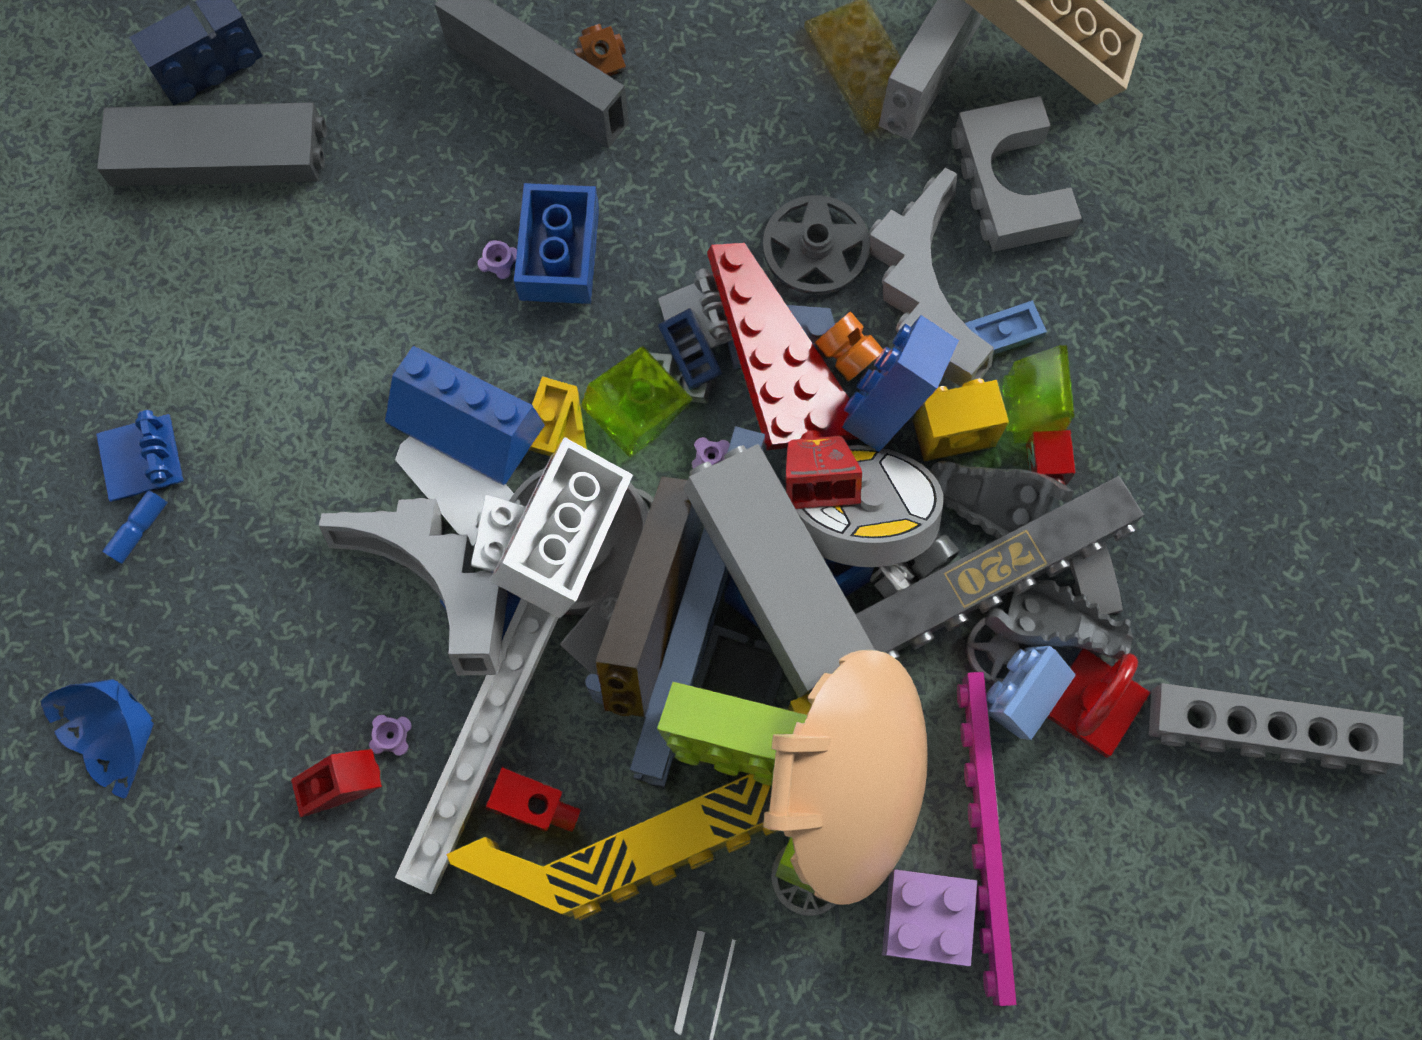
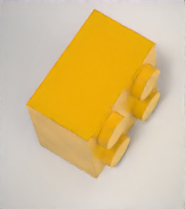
(960, 419)

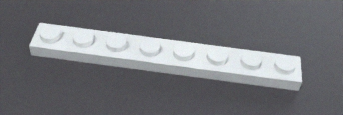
(476, 748)

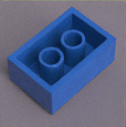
(557, 243)
(899, 383)

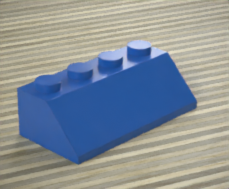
(461, 415)

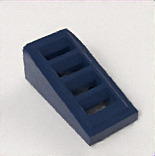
(674, 325)

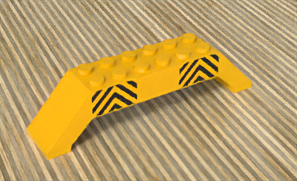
(632, 856)

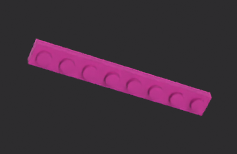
(987, 853)

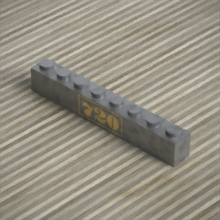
(1000, 568)

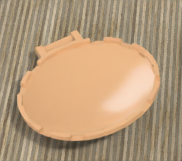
(851, 777)

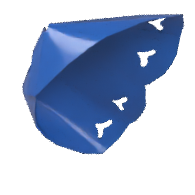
(110, 728)

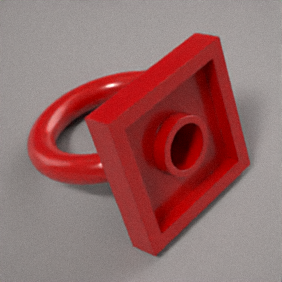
(1100, 701)

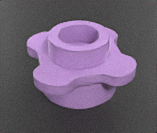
(494, 250)
(707, 447)
(384, 725)

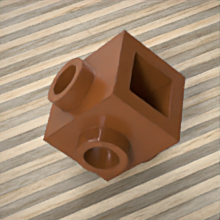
(605, 40)

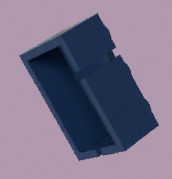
(190, 59)

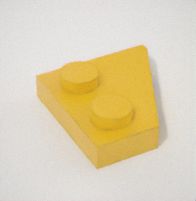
(561, 413)

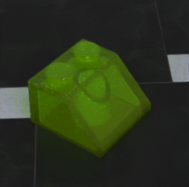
(1039, 393)
(635, 401)

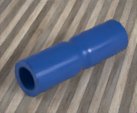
(132, 531)

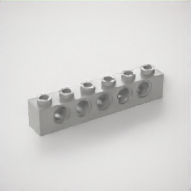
(1377, 734)

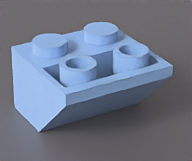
(1029, 690)

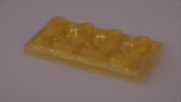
(856, 56)

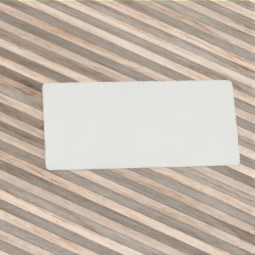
(454, 486)

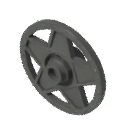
(816, 244)

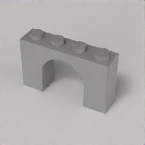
(1006, 216)

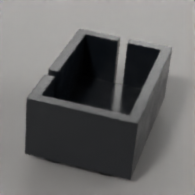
(739, 670)

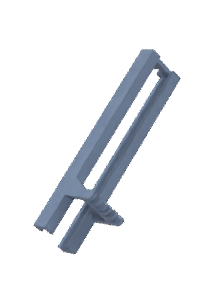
(686, 644)

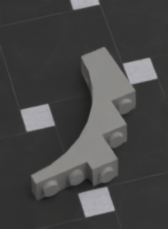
(911, 282)
(444, 561)

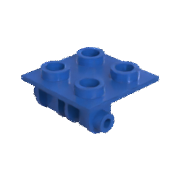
(139, 456)

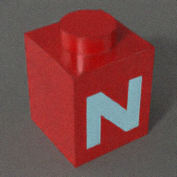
(1051, 454)

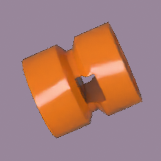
(849, 346)

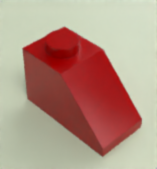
(336, 781)

